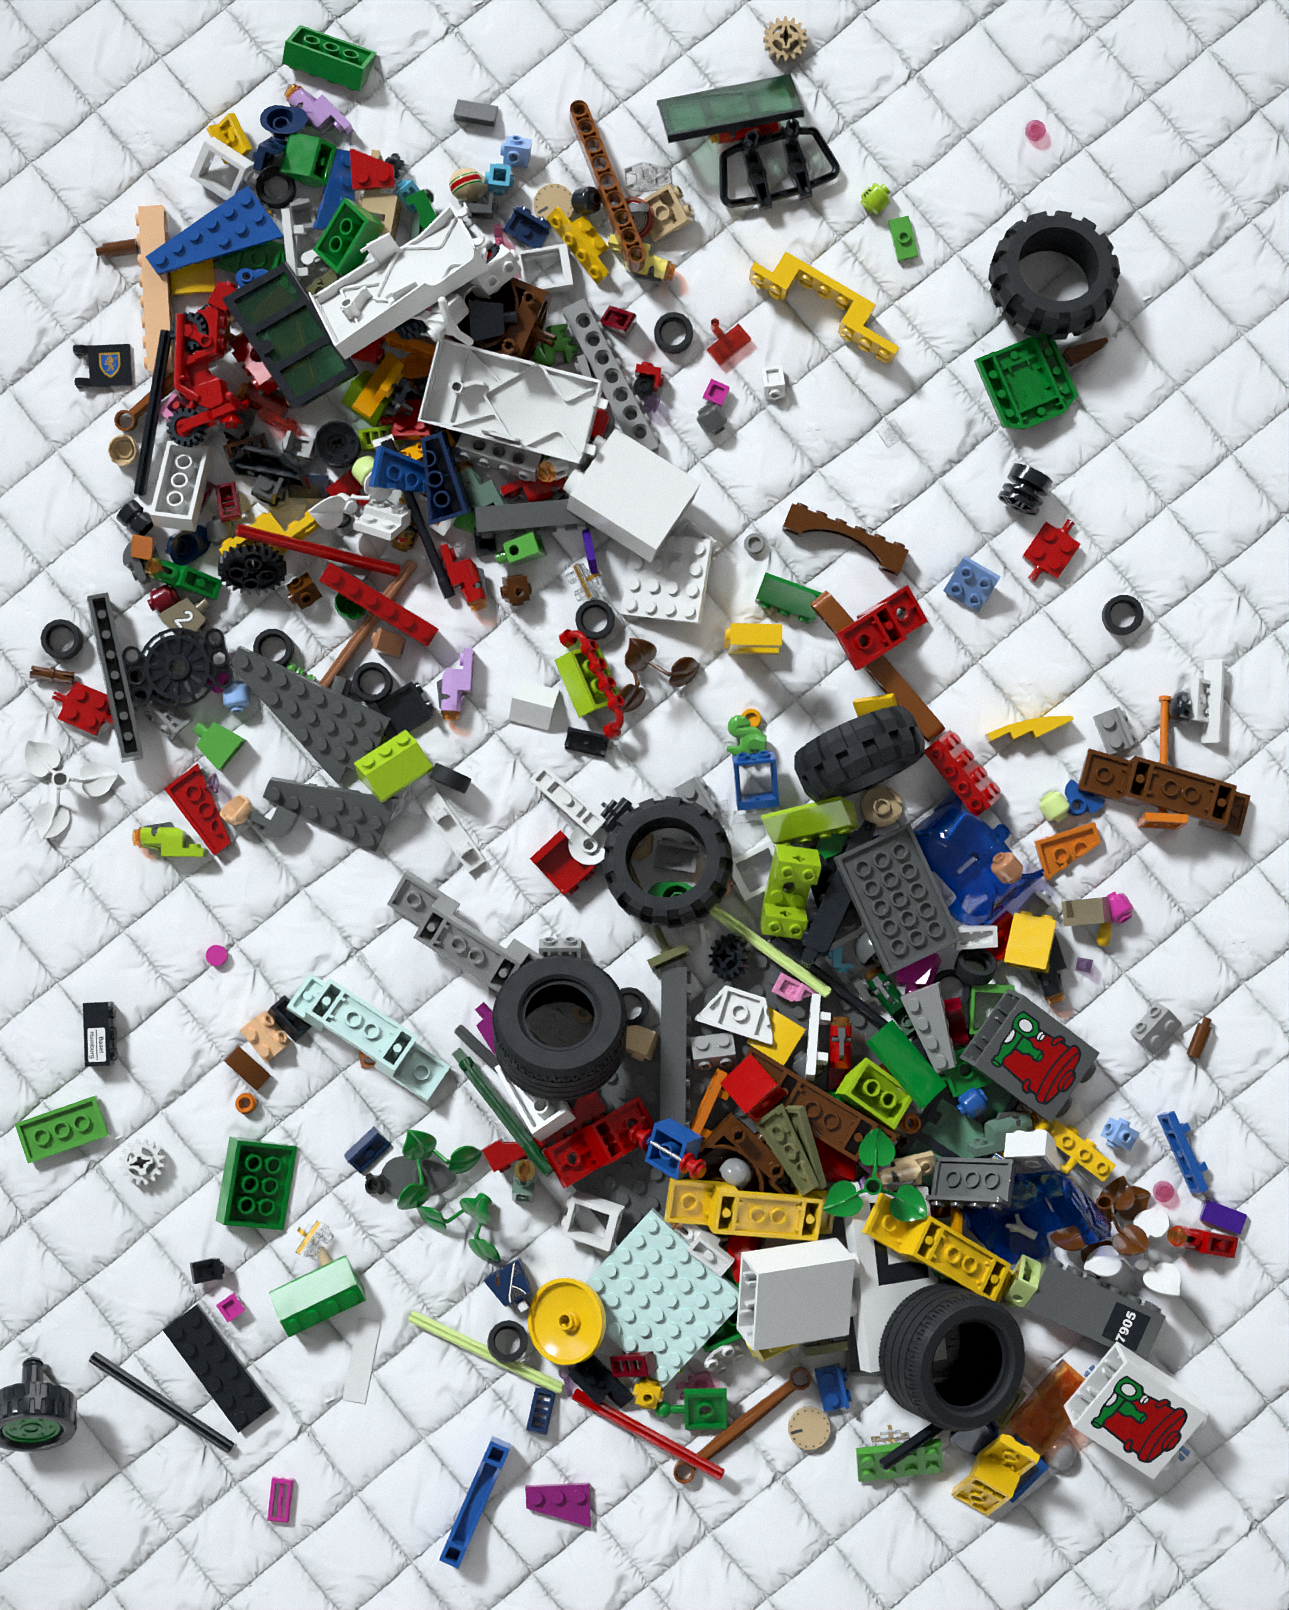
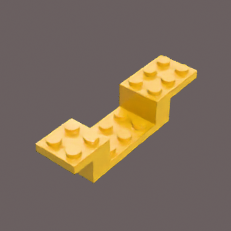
(859, 308)
(748, 1212)
(941, 1249)

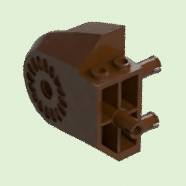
(532, 313)
(737, 1140)

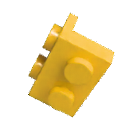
(230, 133)

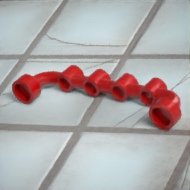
(614, 703)

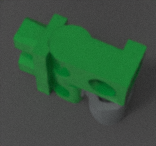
(423, 203)

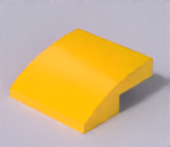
(193, 279)
(785, 1037)

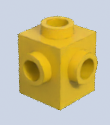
(648, 1393)

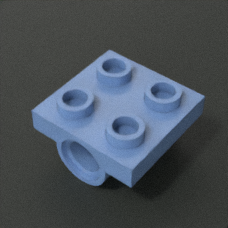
(971, 583)

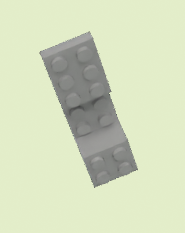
(455, 938)

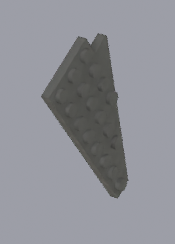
(323, 721)

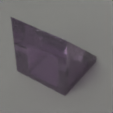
(213, 783)
(1084, 964)

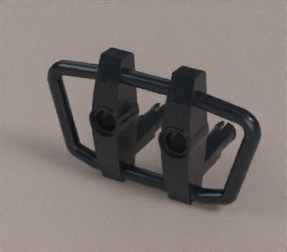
(793, 153)

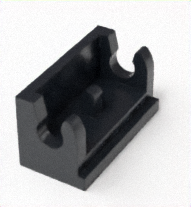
(586, 742)

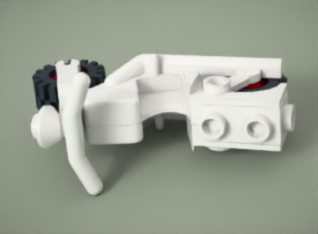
(452, 308)

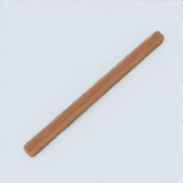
(366, 626)

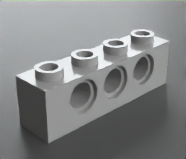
(506, 464)

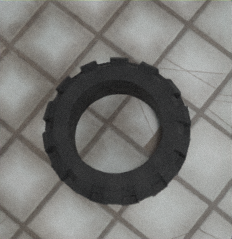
(1062, 235)
(859, 753)
(658, 815)

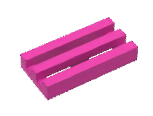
(282, 1481)

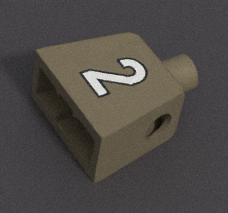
(187, 615)

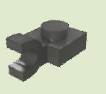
(862, 989)

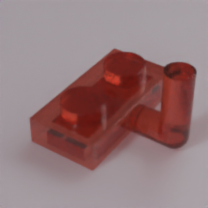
(728, 343)

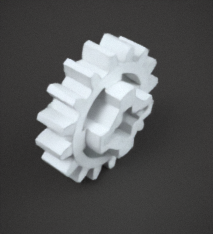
(144, 1170)

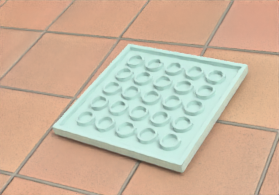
(661, 1296)

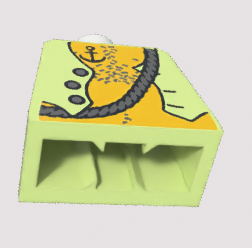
(1018, 1290)

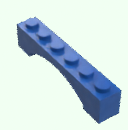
(475, 1502)

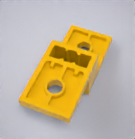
(268, 522)
(995, 1474)

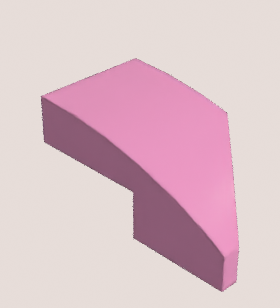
(791, 988)

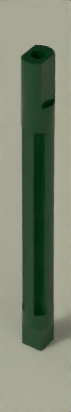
(502, 1111)

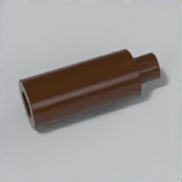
(118, 248)
(1200, 1038)

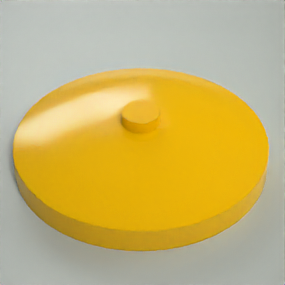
(566, 1321)

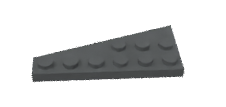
(341, 810)

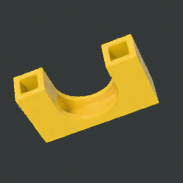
(753, 639)

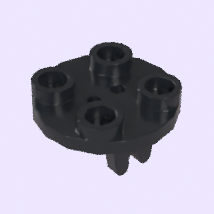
(398, 403)

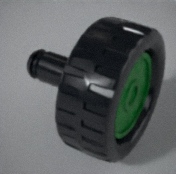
(36, 1412)

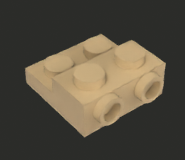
(668, 211)

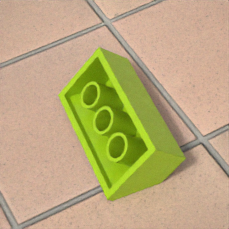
(811, 821)

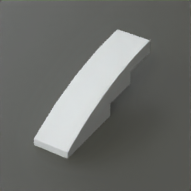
(976, 937)

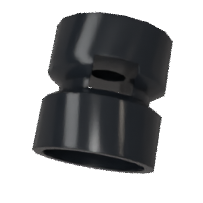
(134, 517)

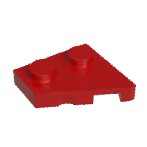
(370, 172)

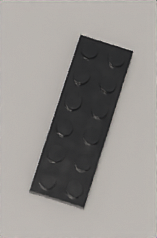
(218, 1368)

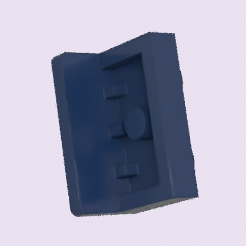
(267, 150)
(527, 228)

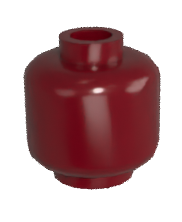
(163, 598)

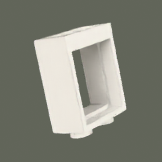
(203, 162)
(545, 252)
(737, 878)
(598, 1204)

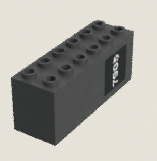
(1095, 1308)

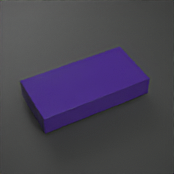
(589, 551)
(1223, 1216)

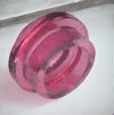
(1035, 130)
(1163, 1191)

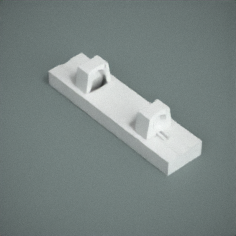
(290, 232)
(567, 800)
(453, 832)
(813, 1057)

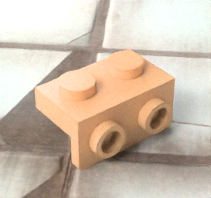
(265, 1036)

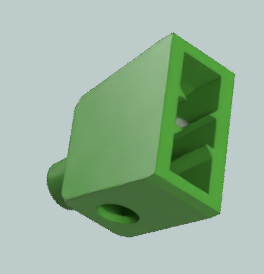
(529, 546)
(218, 744)

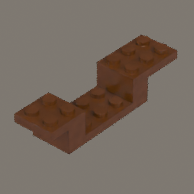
(1165, 787)
(828, 1117)

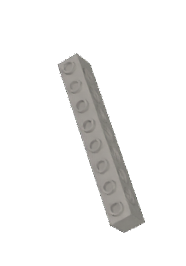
(582, 311)

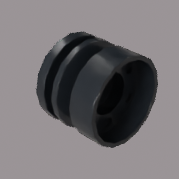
(333, 433)
(1025, 488)

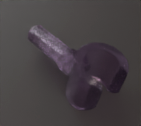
(566, 1382)

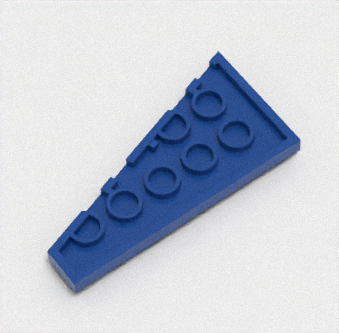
(221, 232)

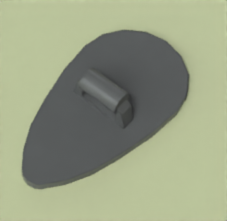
(402, 1172)

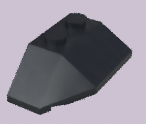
(270, 463)

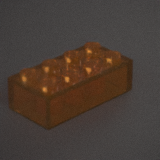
(1043, 1413)

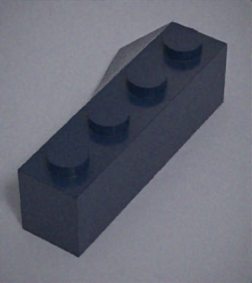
(442, 480)

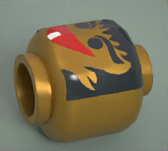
(406, 539)

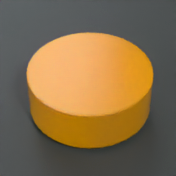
(753, 716)

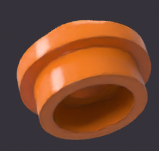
(239, 1103)
(916, 1123)

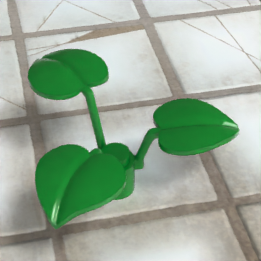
(420, 1146)
(876, 1150)
(477, 1209)

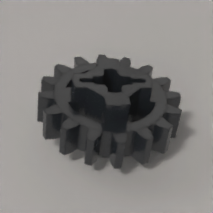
(732, 966)

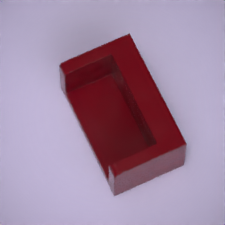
(956, 1021)

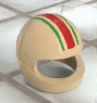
(467, 184)

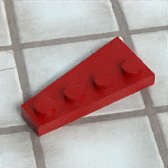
(199, 808)

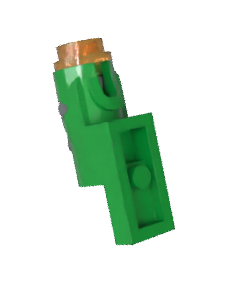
(183, 578)

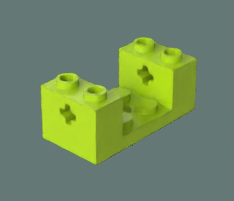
(782, 908)

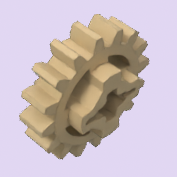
(775, 39)

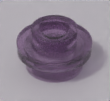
(651, 403)

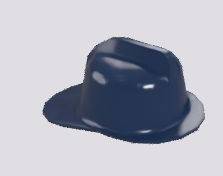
(283, 120)
(187, 545)

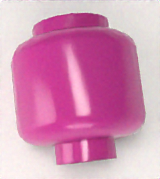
(1120, 907)

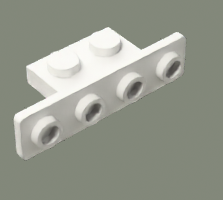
(1208, 700)

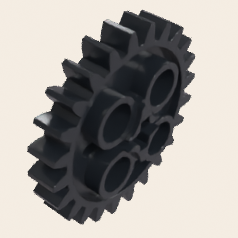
(252, 568)

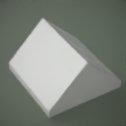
(533, 704)

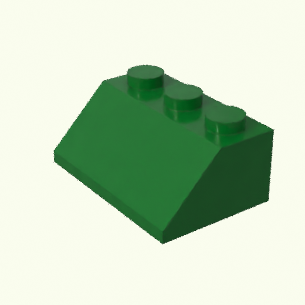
(346, 235)
(787, 598)

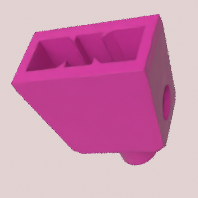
(919, 973)

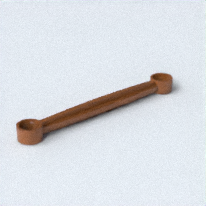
(141, 407)
(745, 1422)

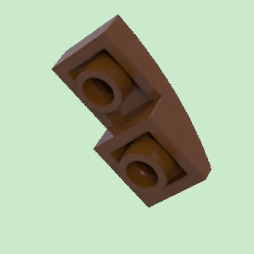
(247, 1068)

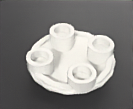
(723, 1358)

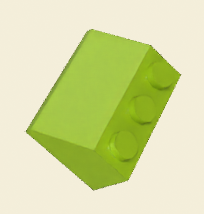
(582, 683)
(393, 766)
(875, 1094)

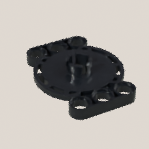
(160, 659)

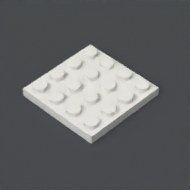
(670, 585)

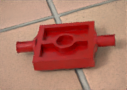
(409, 427)
(1051, 550)
(84, 708)

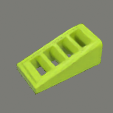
(371, 431)

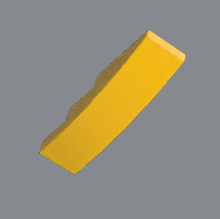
(1035, 726)

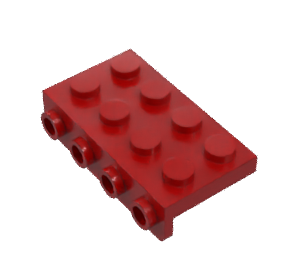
(963, 773)

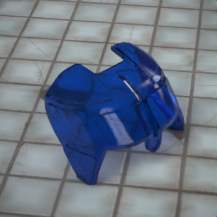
(949, 841)
(1070, 1208)

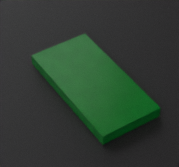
(906, 1064)

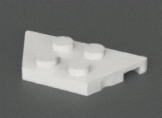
(739, 1013)

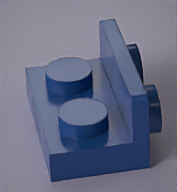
(832, 1387)

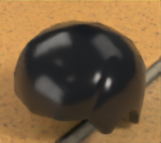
(1177, 708)

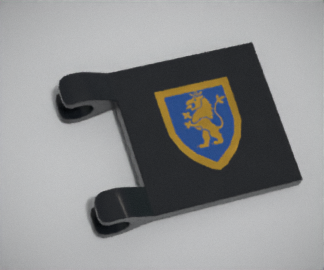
(107, 365)

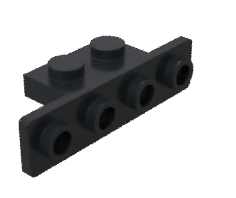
(598, 1382)

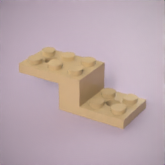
(382, 205)

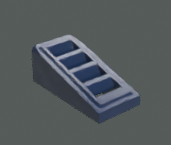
(536, 1429)

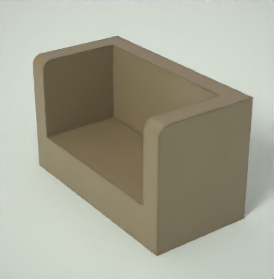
(1086, 911)

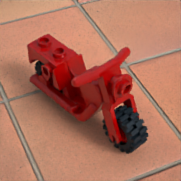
(195, 379)

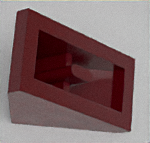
(619, 321)

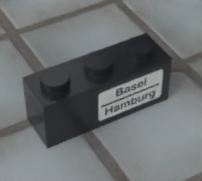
(99, 1034)

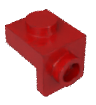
(648, 369)

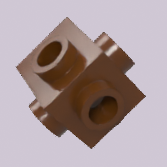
(516, 589)
(303, 591)

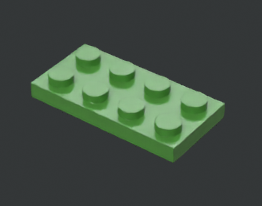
(62, 1129)
(925, 1460)

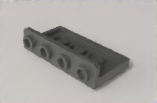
(972, 1183)

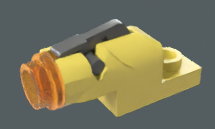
(655, 267)

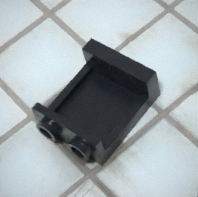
(405, 709)

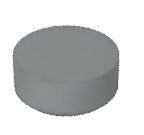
(634, 208)
(754, 543)

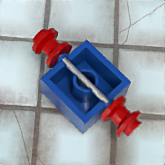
(670, 1148)

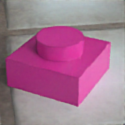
(716, 392)
(231, 1307)

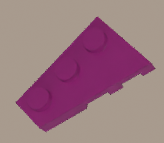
(561, 1501)

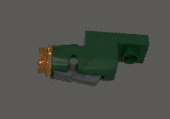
(890, 998)

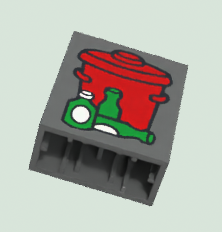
(1031, 1056)

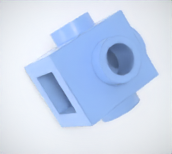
(516, 151)
(1119, 1134)

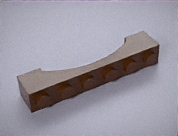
(888, 555)

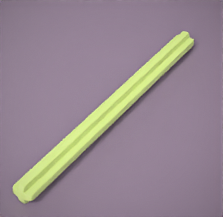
(770, 951)
(482, 1351)

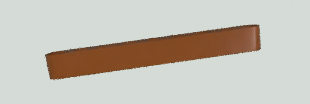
(608, 194)
(881, 669)

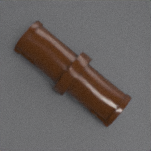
(52, 675)

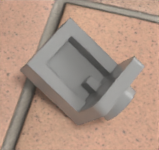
(303, 213)
(300, 446)

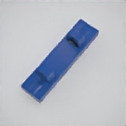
(1183, 1154)

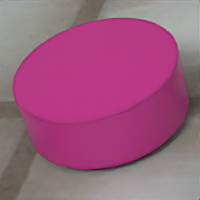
(216, 955)

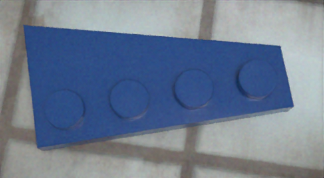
(337, 188)
(397, 472)

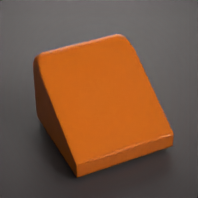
(142, 547)

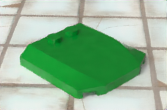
(1027, 382)

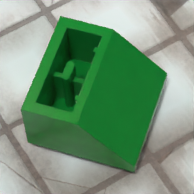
(308, 159)

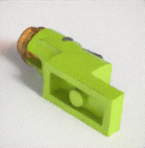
(168, 838)

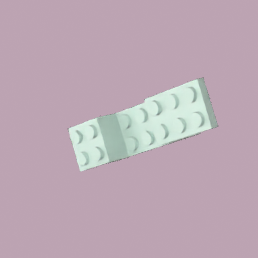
(371, 1032)

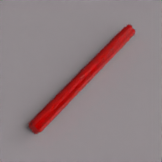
(318, 550)
(649, 1435)

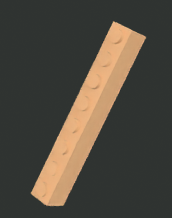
(156, 289)

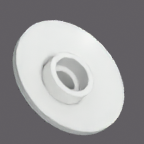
(578, 841)

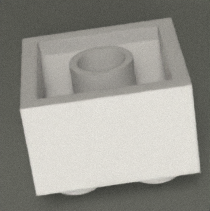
(1032, 1151)

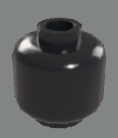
(586, 200)

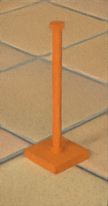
(1162, 818)

